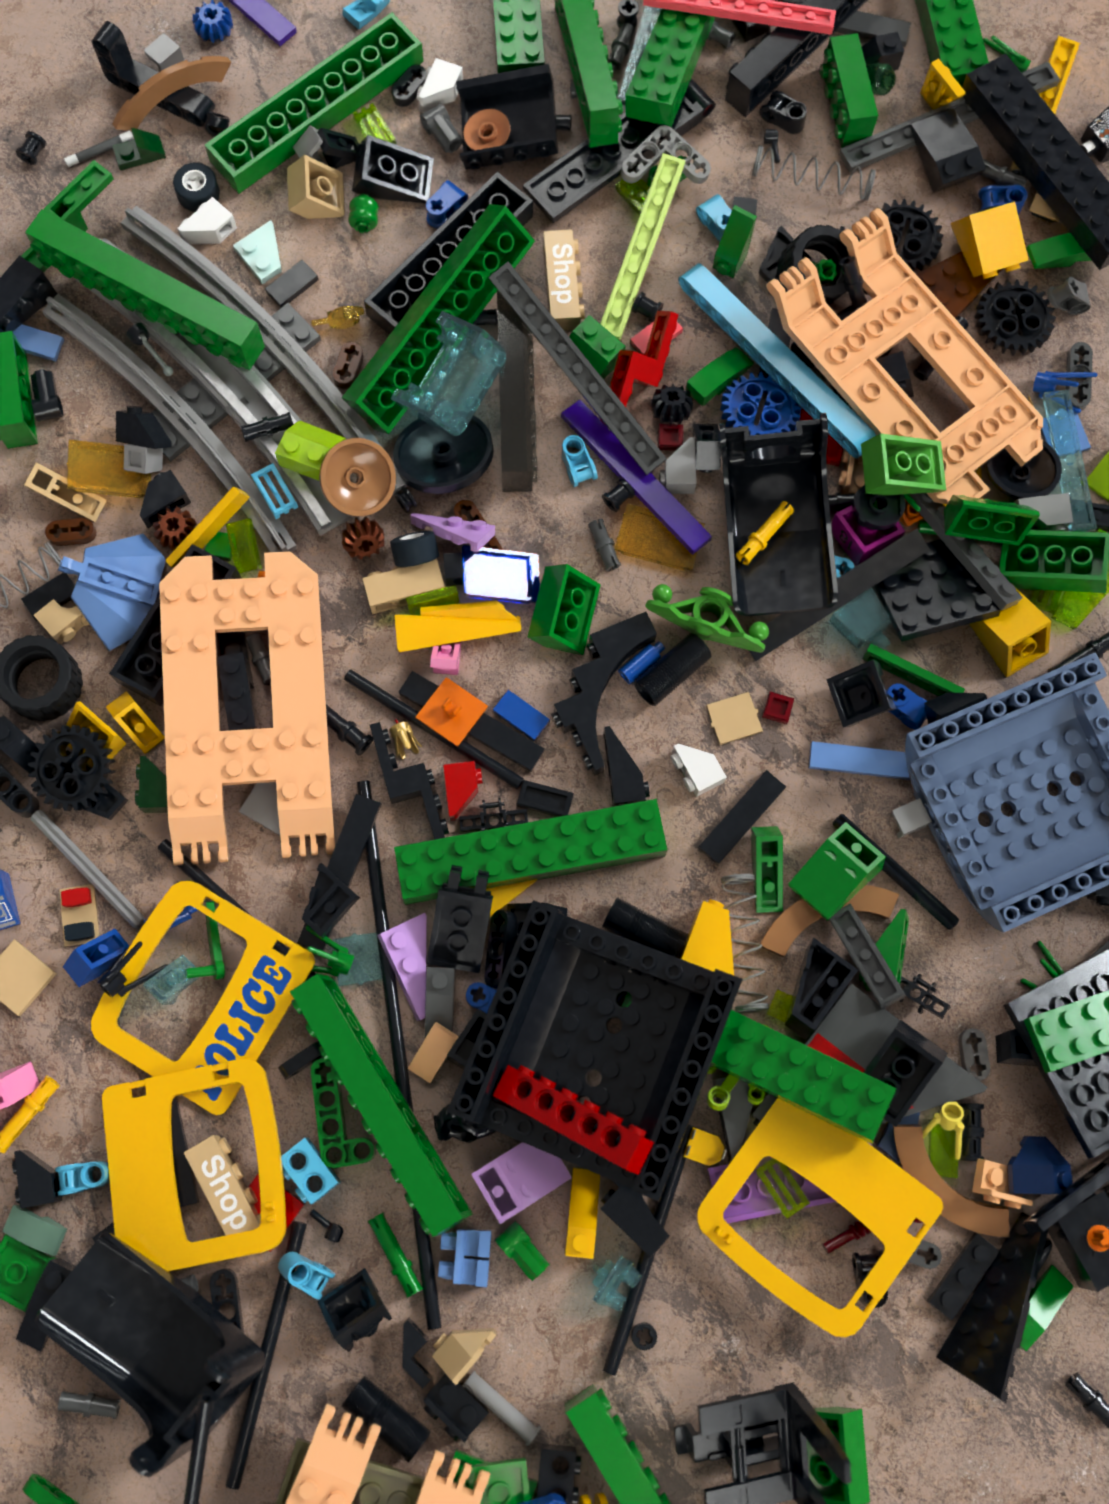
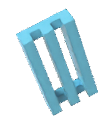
(284, 508)

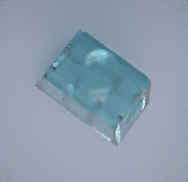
(863, 621)

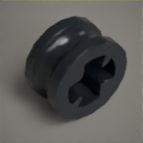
(405, 500)
(651, 1332)

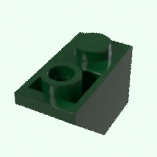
(152, 788)

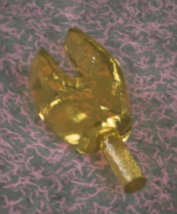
(341, 317)

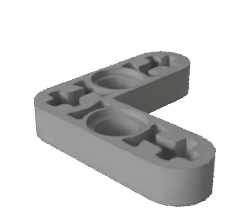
(674, 143)

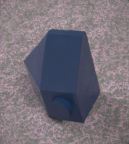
(1038, 1168)

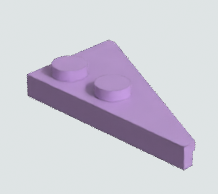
(456, 530)
(407, 955)

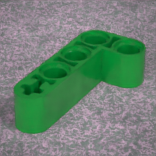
(336, 1112)

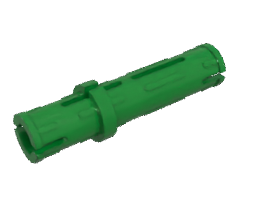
(395, 1255)

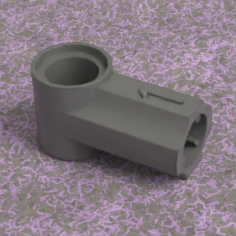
(438, 122)

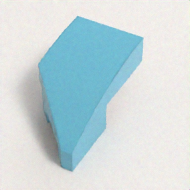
(363, 11)

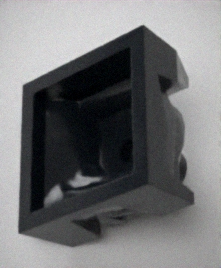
(860, 693)
(353, 1310)

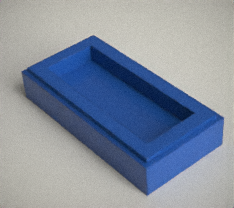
(521, 715)

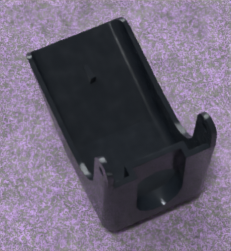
(799, 560)
(150, 1345)

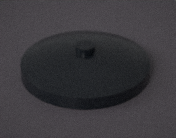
(442, 462)

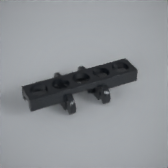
(483, 815)
(925, 1004)

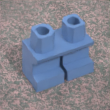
(466, 1269)

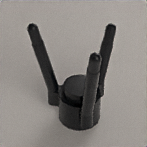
(113, 981)

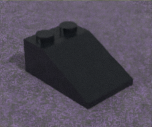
(947, 150)
(391, 172)
(908, 1064)

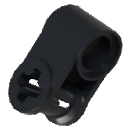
(785, 112)
(862, 1271)

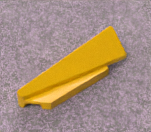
(453, 624)

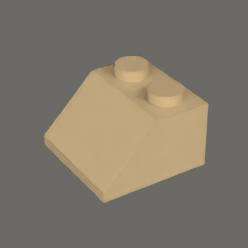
(315, 189)

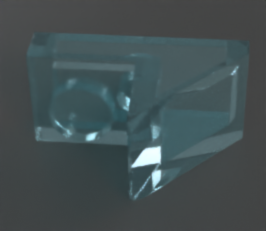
(170, 981)

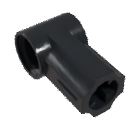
(46, 402)

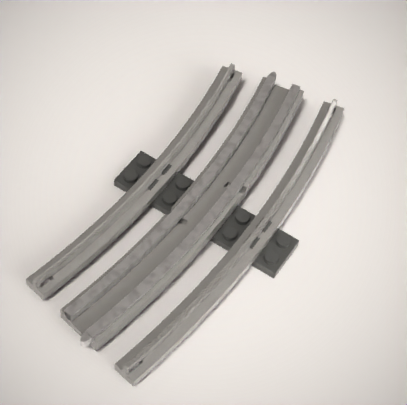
(221, 387)

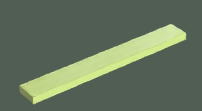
(642, 244)

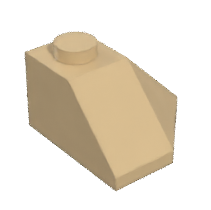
(461, 1350)

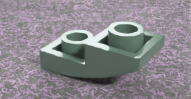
(34, 1231)

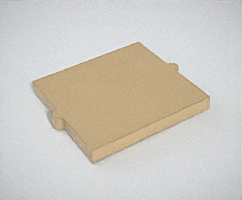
(734, 718)

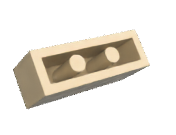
(391, 588)

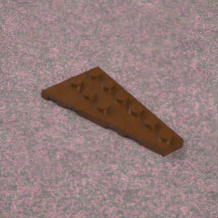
(954, 283)

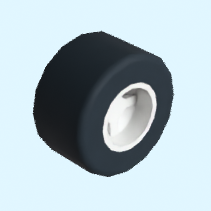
(195, 185)
(414, 548)

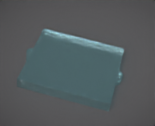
(366, 959)

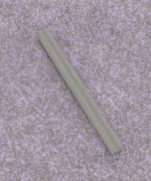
(88, 869)

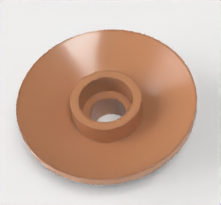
(486, 123)

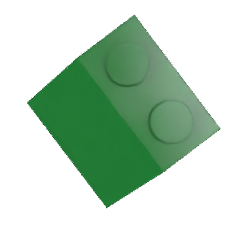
(597, 345)

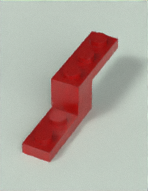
(646, 368)

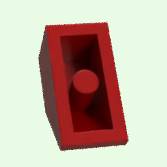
(461, 786)

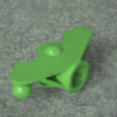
(712, 601)

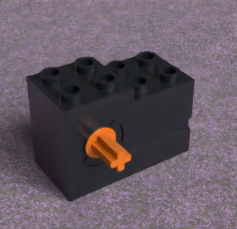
(1084, 1240)

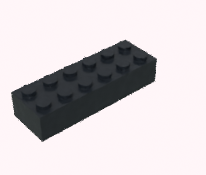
(141, 661)

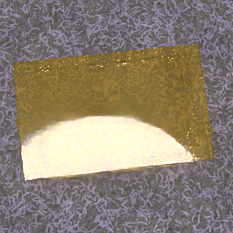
(100, 470)
(649, 540)

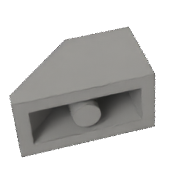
(680, 470)
(1053, 509)

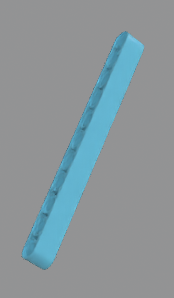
(775, 358)

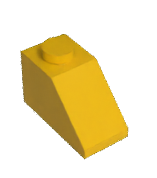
(135, 722)

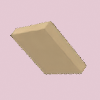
(22, 977)

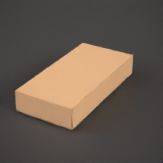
(433, 1052)

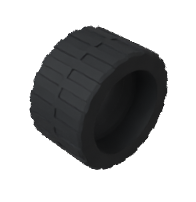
(825, 241)
(63, 694)

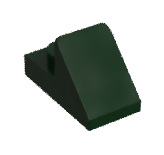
(141, 150)

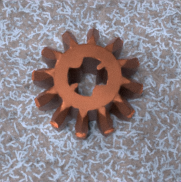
(165, 527)
(362, 538)

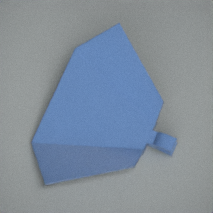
(116, 586)

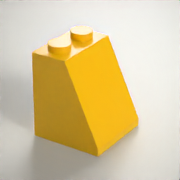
(991, 240)
(1015, 636)
(710, 938)

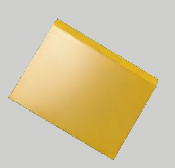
(86, 718)

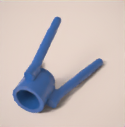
(1047, 382)

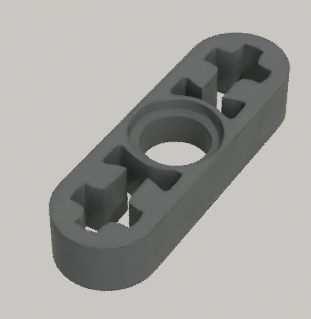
(1084, 366)

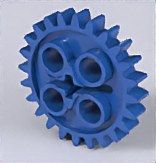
(744, 399)

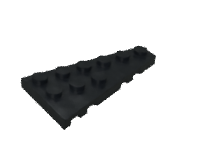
(996, 1315)

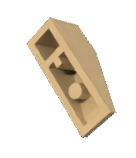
(55, 488)

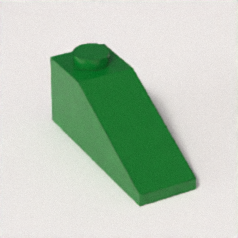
(734, 242)
(767, 868)
(893, 945)
(1044, 1302)

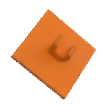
(451, 711)

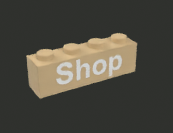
(562, 278)
(224, 1185)

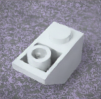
(439, 85)
(208, 224)
(700, 769)

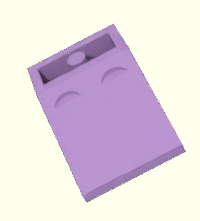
(519, 1179)

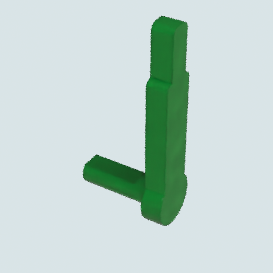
(217, 968)

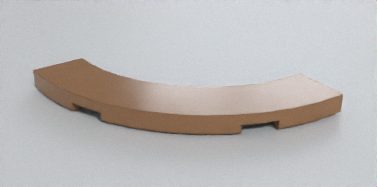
(167, 82)
(801, 915)
(956, 1208)

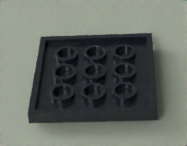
(933, 595)

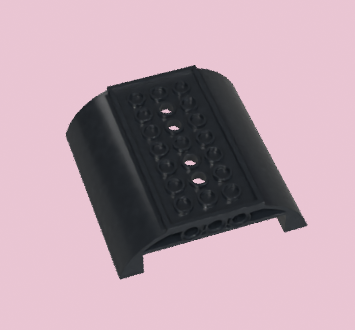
(555, 1021)

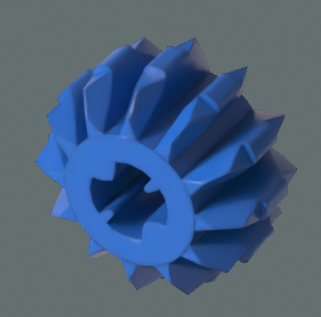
(212, 21)

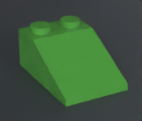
(902, 465)

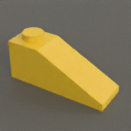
(582, 1214)

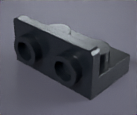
(455, 1407)

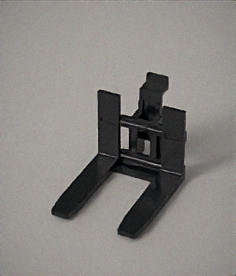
(736, 1432)

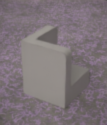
(164, 52)
(309, 144)
(142, 459)
(911, 817)

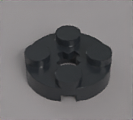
(875, 518)

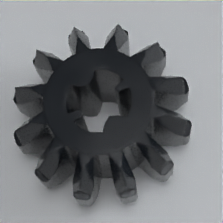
(671, 404)

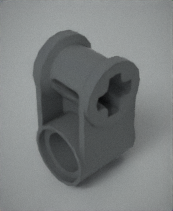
(1070, 296)

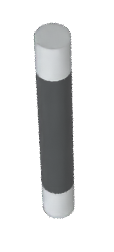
(97, 149)

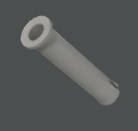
(501, 1408)

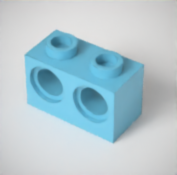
(313, 1166)

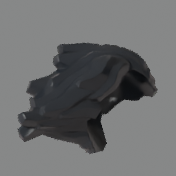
(450, 1125)

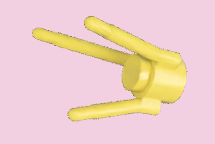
(949, 1119)

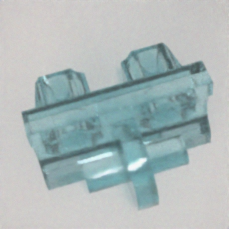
(622, 1271)

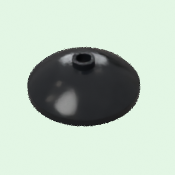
(1036, 477)

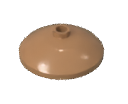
(374, 477)

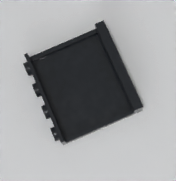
(528, 103)

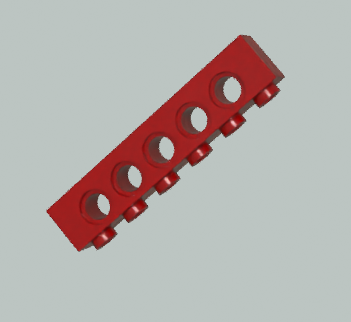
(628, 1154)

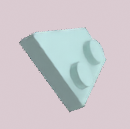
(260, 252)

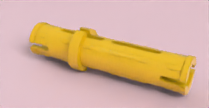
(758, 540)
(33, 1104)

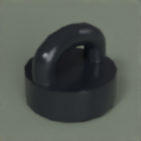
(217, 120)

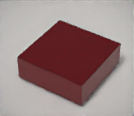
(670, 437)
(778, 707)

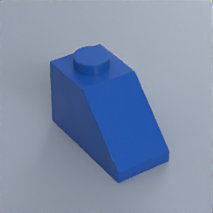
(95, 957)

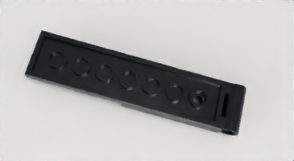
(589, 169)

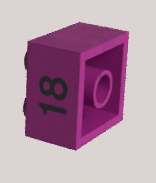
(861, 541)

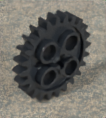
(925, 242)
(1015, 317)
(54, 753)

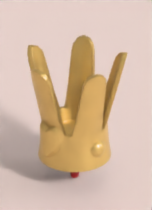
(404, 736)

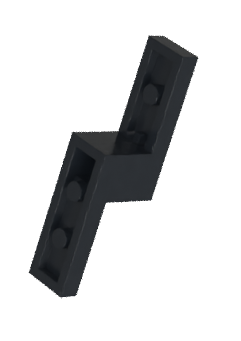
(236, 680)
(408, 781)

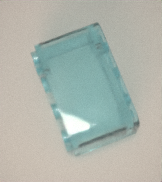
(456, 377)

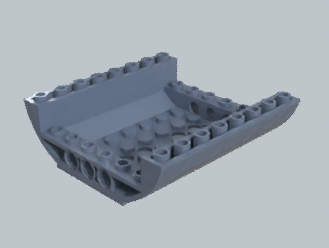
(1008, 754)

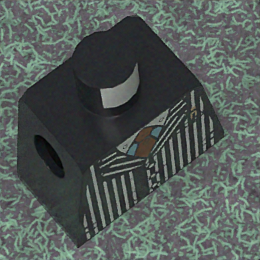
(1096, 137)

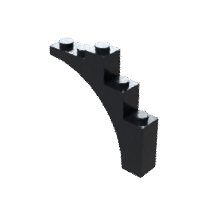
(611, 649)
(634, 1217)

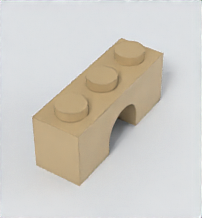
(60, 621)

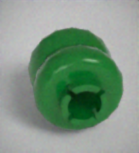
(363, 213)

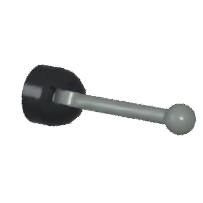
(139, 335)

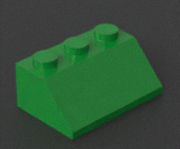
(988, 519)
(564, 609)
(848, 1429)

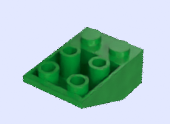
(837, 871)

